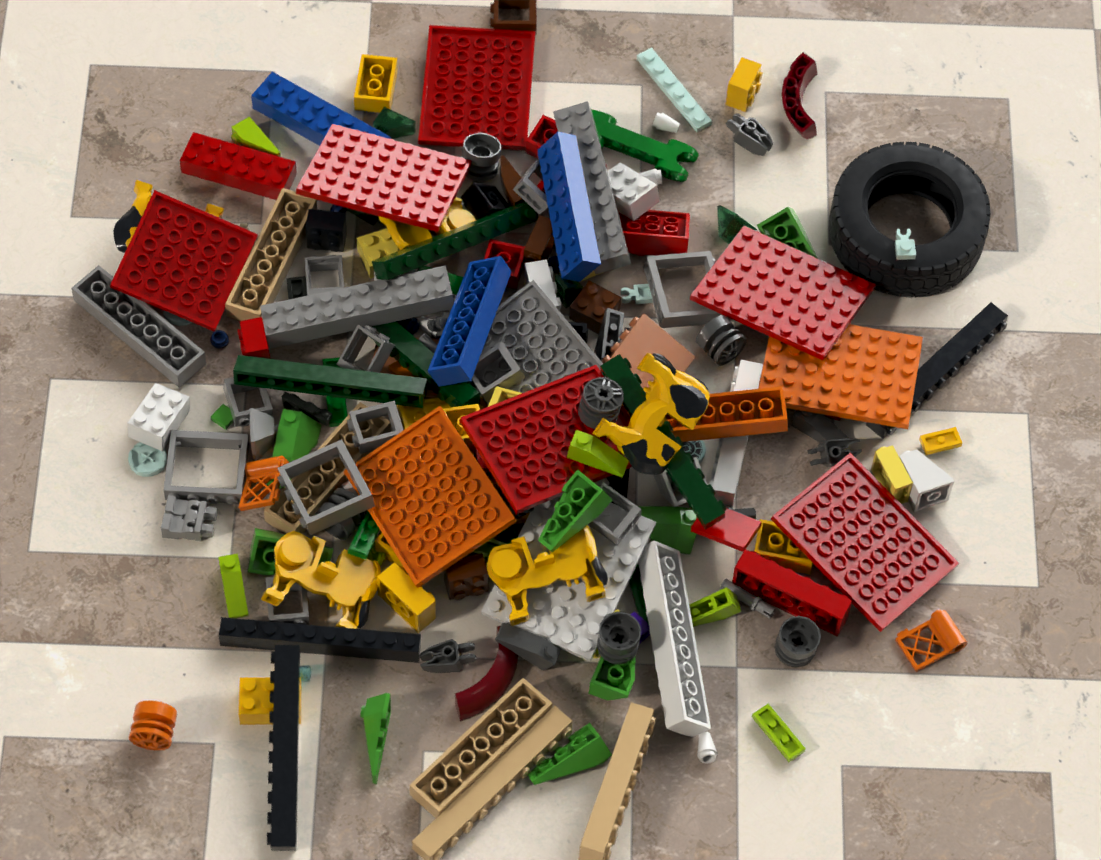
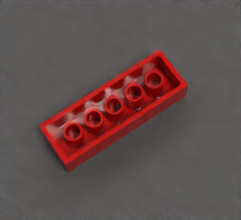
(237, 166)
(792, 592)

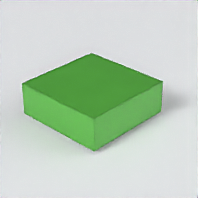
(222, 417)

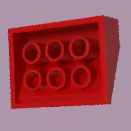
(656, 233)

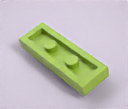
(778, 732)

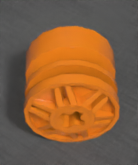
(153, 725)

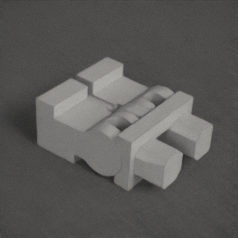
(187, 519)

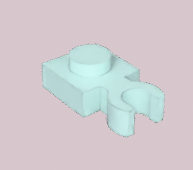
(904, 247)
(639, 293)

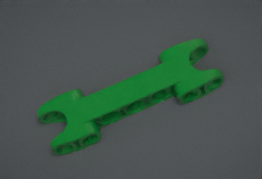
(643, 148)

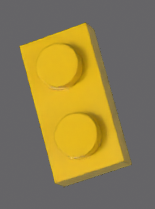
(940, 441)

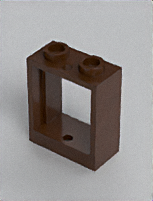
(521, 25)
(540, 242)

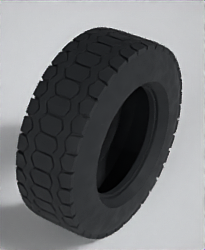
(917, 172)

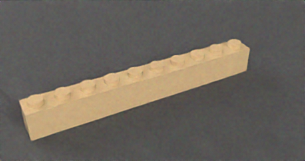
(492, 785)

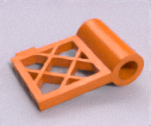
(262, 472)
(946, 636)

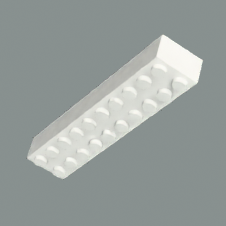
(673, 640)

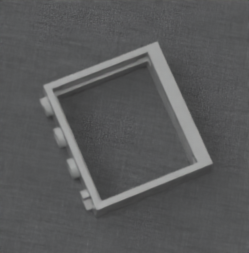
(683, 318)
(207, 440)
(337, 513)

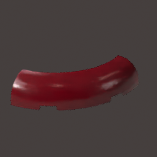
(793, 89)
(490, 688)

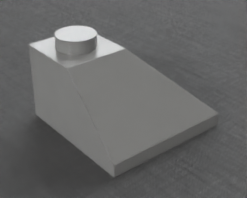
(261, 432)

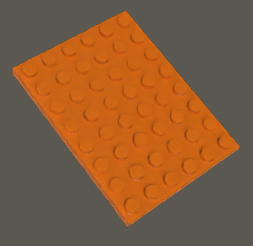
(861, 379)
(431, 497)

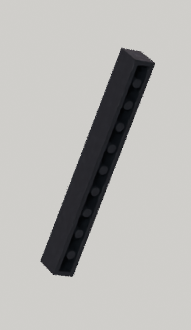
(951, 357)
(321, 639)
(285, 748)

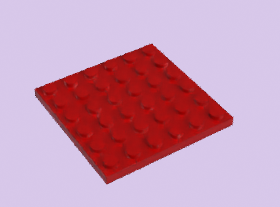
(183, 260)

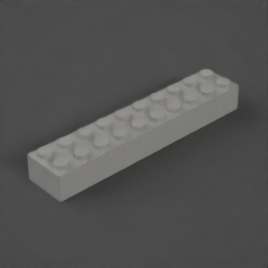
(606, 221)
(355, 305)

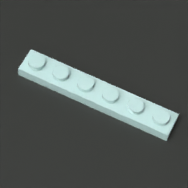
(674, 90)

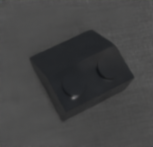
(483, 200)

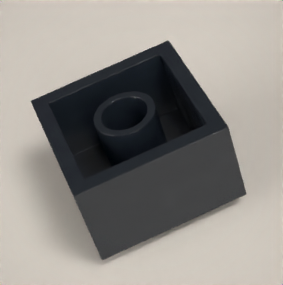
(326, 230)

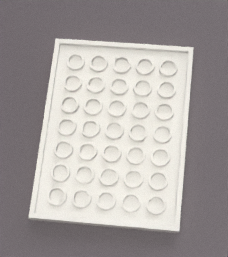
(562, 611)

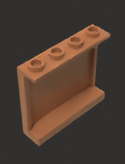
(650, 338)

